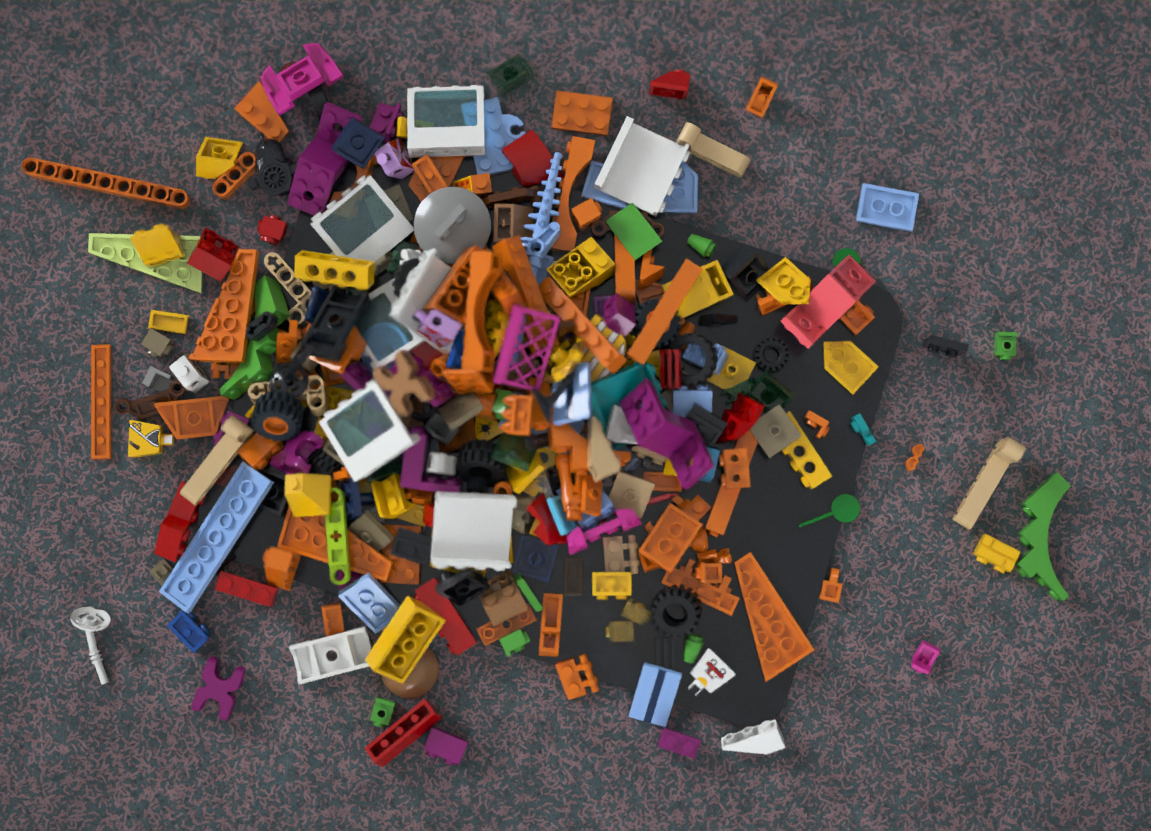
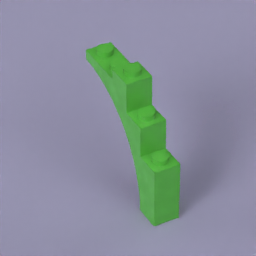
(258, 362)
(1035, 535)

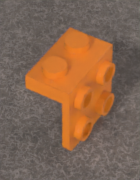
(470, 381)

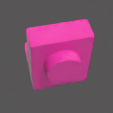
(924, 657)

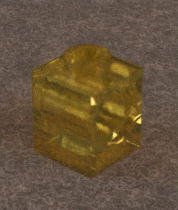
(620, 631)

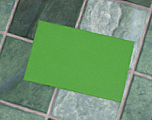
(633, 231)

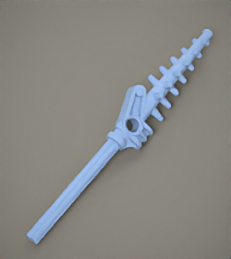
(544, 233)

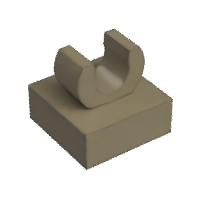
(161, 571)

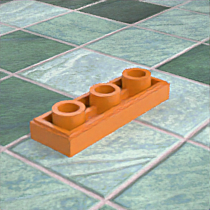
(490, 633)

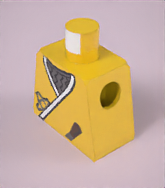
(147, 439)

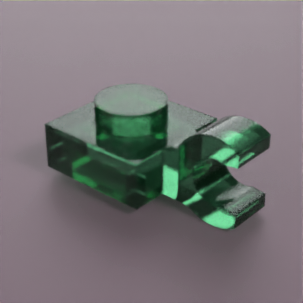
(397, 256)
(743, 387)

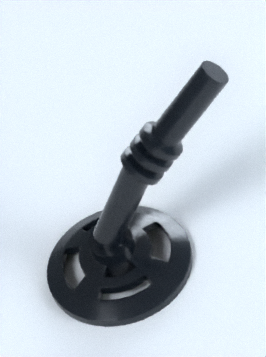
(288, 377)
(547, 402)

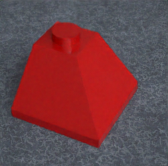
(671, 85)

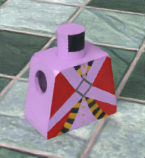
(393, 158)
(436, 326)

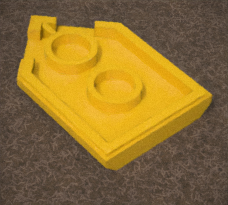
(786, 283)
(847, 364)

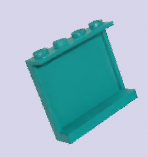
(615, 387)

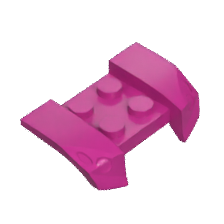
(300, 77)
(626, 519)

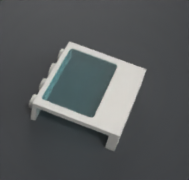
(445, 121)
(362, 222)
(381, 331)
(367, 431)

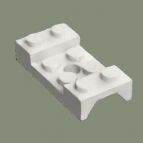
(312, 659)

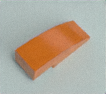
(550, 625)

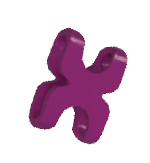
(296, 453)
(218, 688)

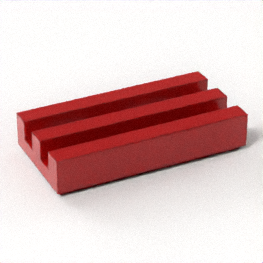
(677, 352)

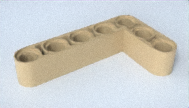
(235, 436)
(1006, 452)

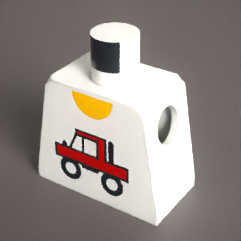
(188, 373)
(709, 673)

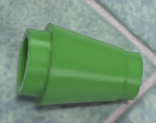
(702, 245)
(693, 646)

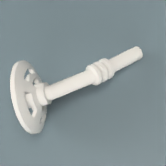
(90, 625)

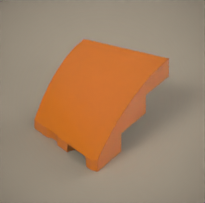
(355, 348)

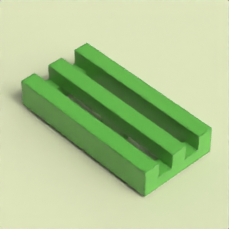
(528, 592)

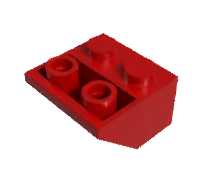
(213, 254)

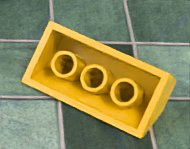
(404, 640)

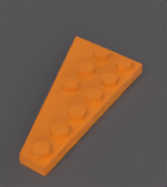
(226, 324)
(309, 538)
(774, 629)

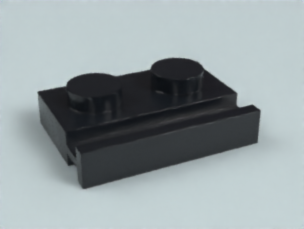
(708, 424)
(412, 546)

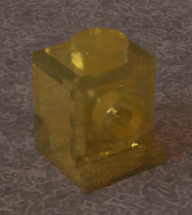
(636, 612)

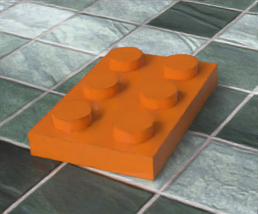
(582, 113)
(670, 538)
(403, 570)

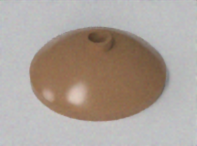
(419, 680)

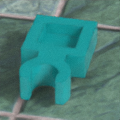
(859, 425)

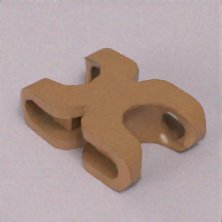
(403, 383)

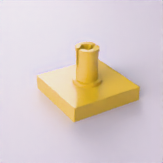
(734, 371)
(521, 479)

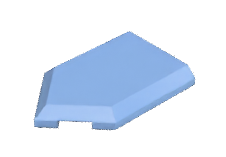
(685, 193)

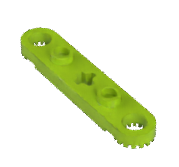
(338, 551)

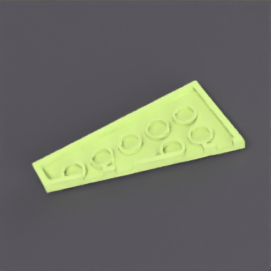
(122, 251)

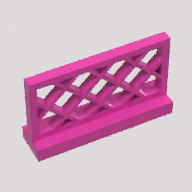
(510, 340)

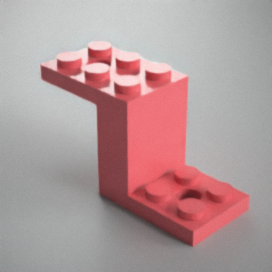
(828, 301)

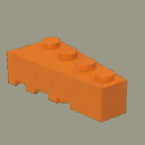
(452, 293)

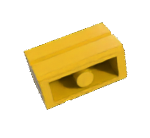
(996, 553)

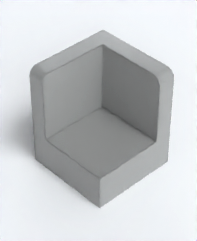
(157, 379)

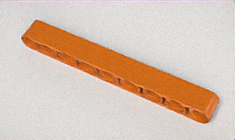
(98, 179)

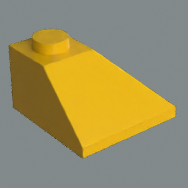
(216, 157)
(308, 494)

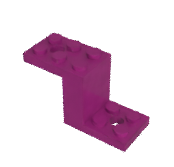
(318, 164)
(359, 375)
(666, 434)
(415, 465)

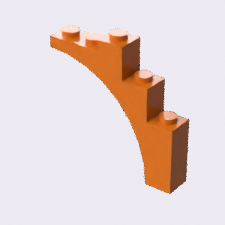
(564, 437)

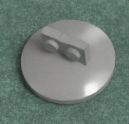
(451, 222)

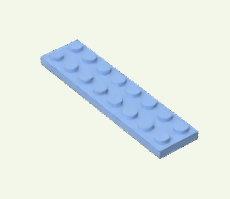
(216, 537)

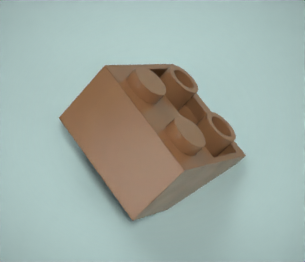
(510, 221)
(503, 598)

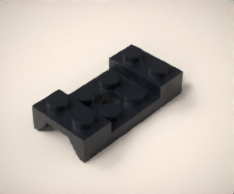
(332, 336)

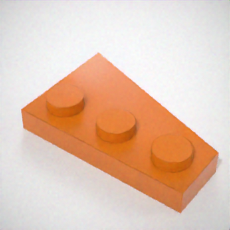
(261, 114)

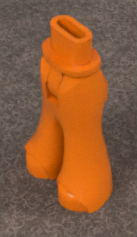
(570, 493)

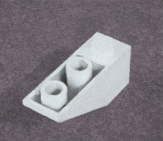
(757, 739)

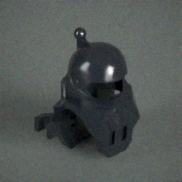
(272, 168)

